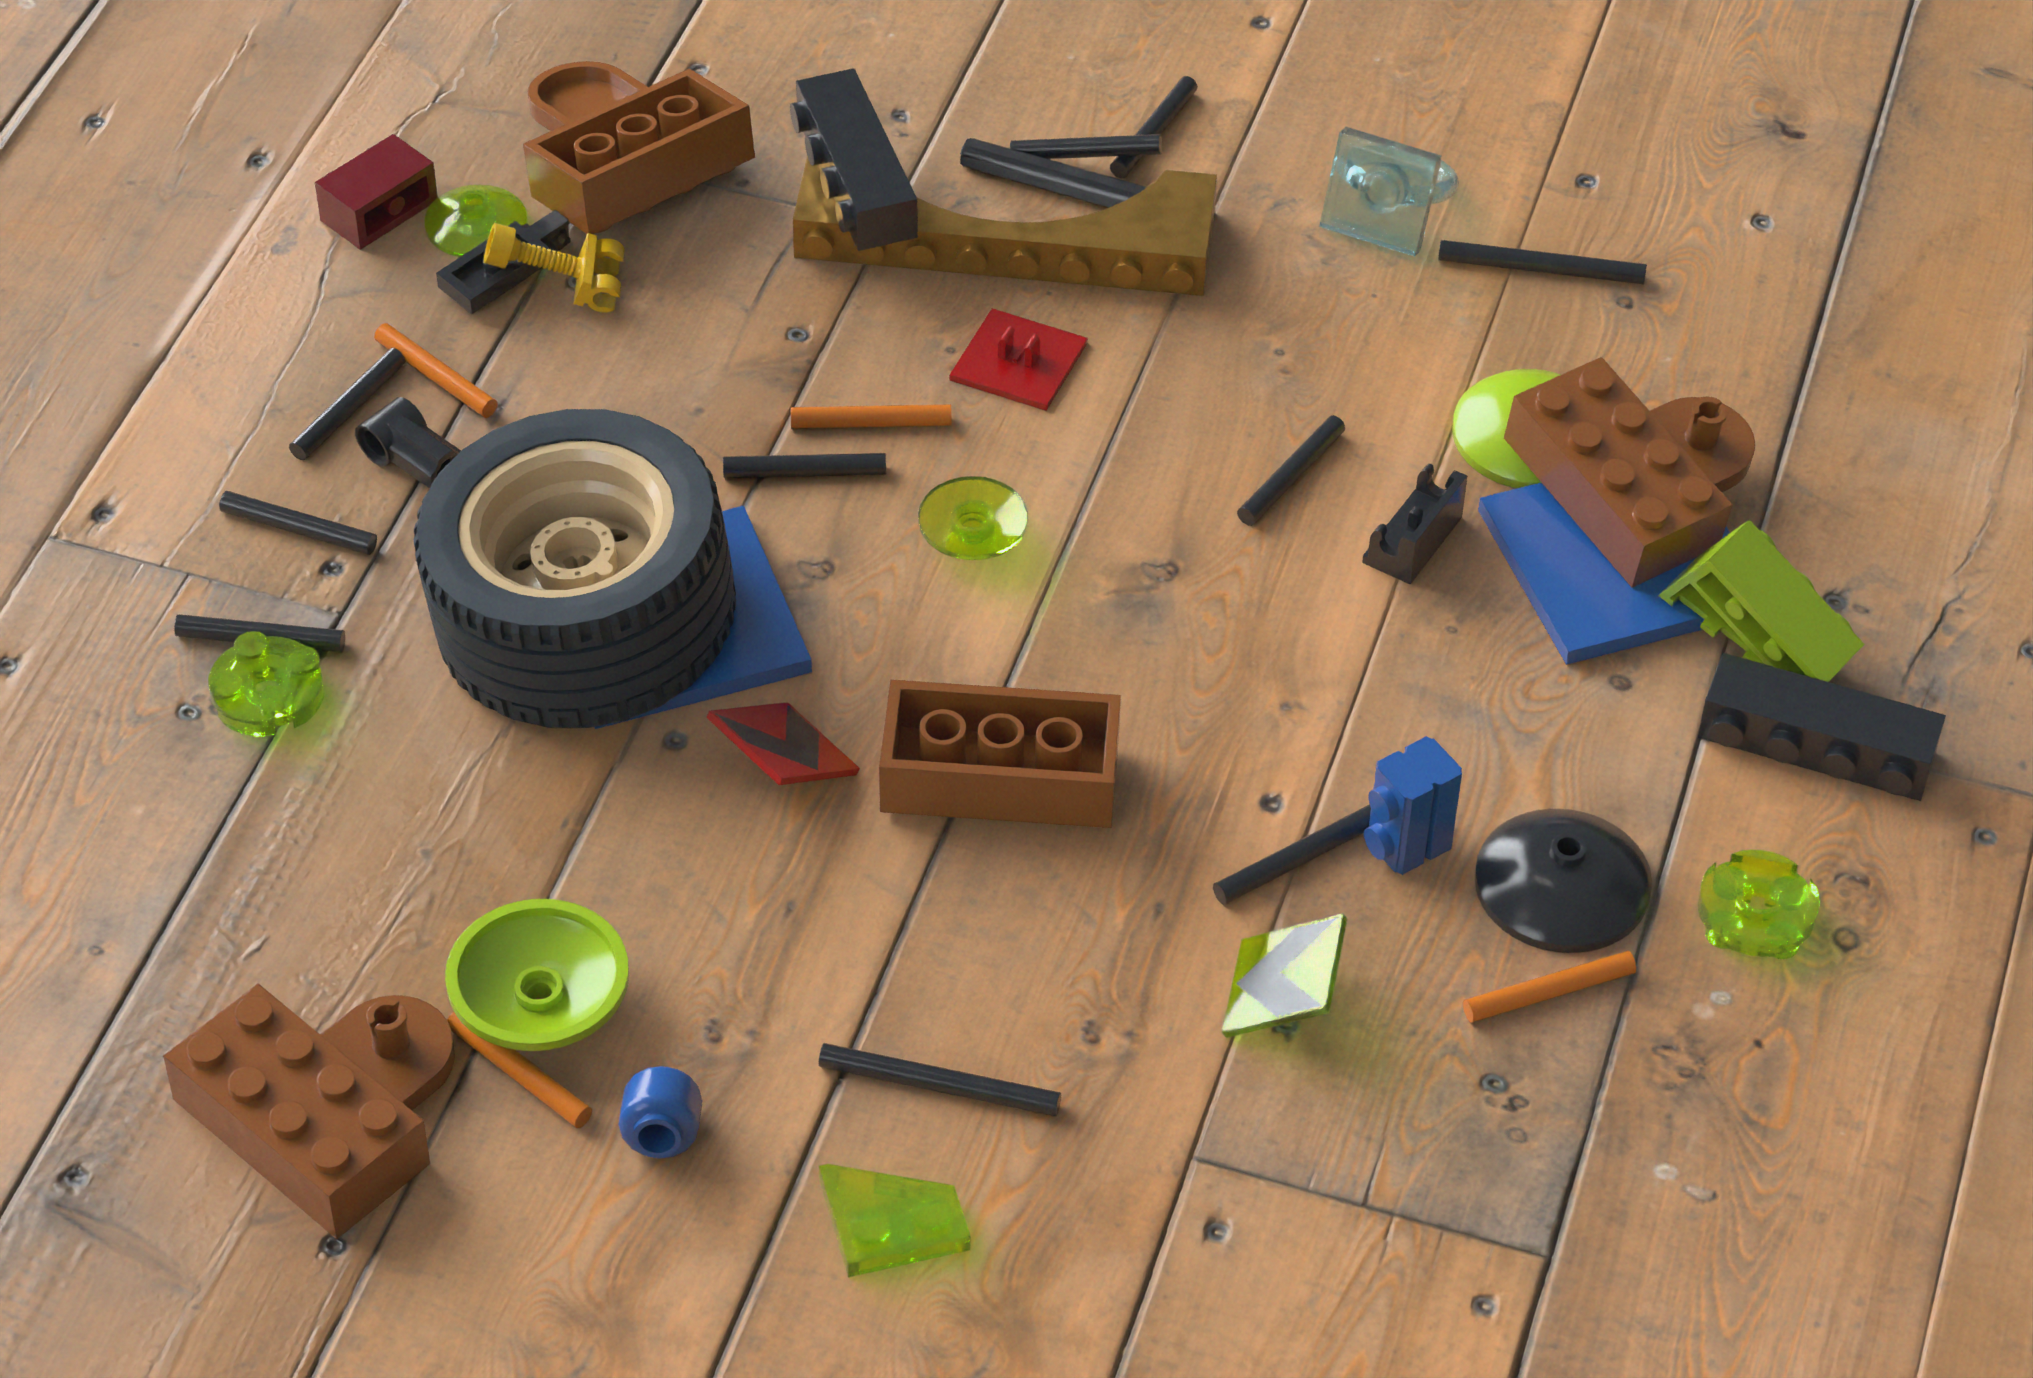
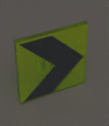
(1285, 976)

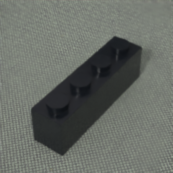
(855, 160)
(1821, 726)

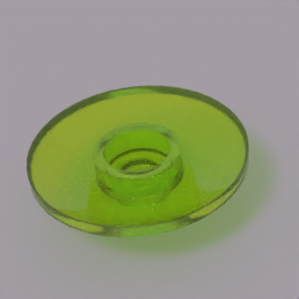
(466, 215)
(973, 518)

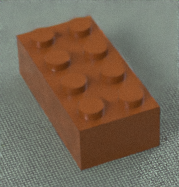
(999, 753)

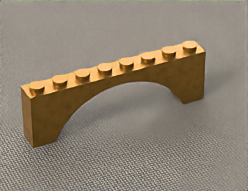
(1143, 243)

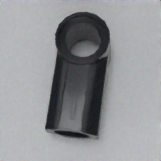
(402, 437)

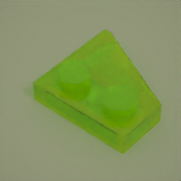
(891, 1218)

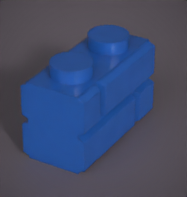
(1413, 805)

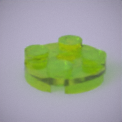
(262, 659)
(1754, 931)

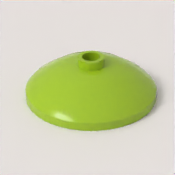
(1482, 422)
(534, 953)

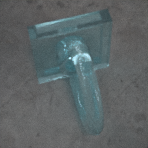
(1384, 190)

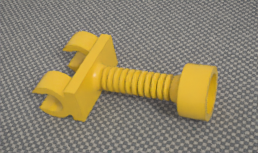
(505, 247)

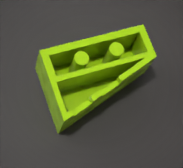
(1764, 606)

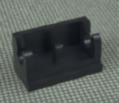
(1417, 527)

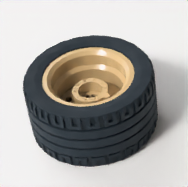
(576, 567)

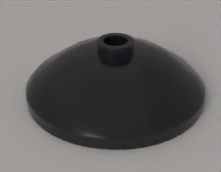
(1563, 880)

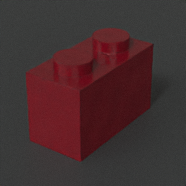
(376, 191)

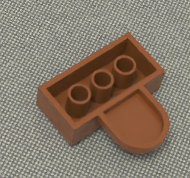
(627, 144)
(1629, 475)
(318, 1110)

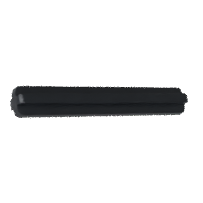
(1046, 173)

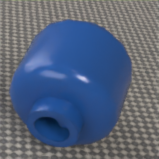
(660, 1112)

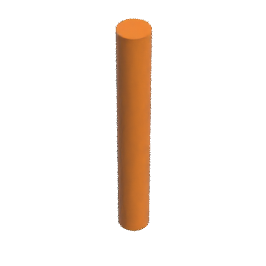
(437, 371)
(871, 416)
(1549, 986)
(527, 1075)

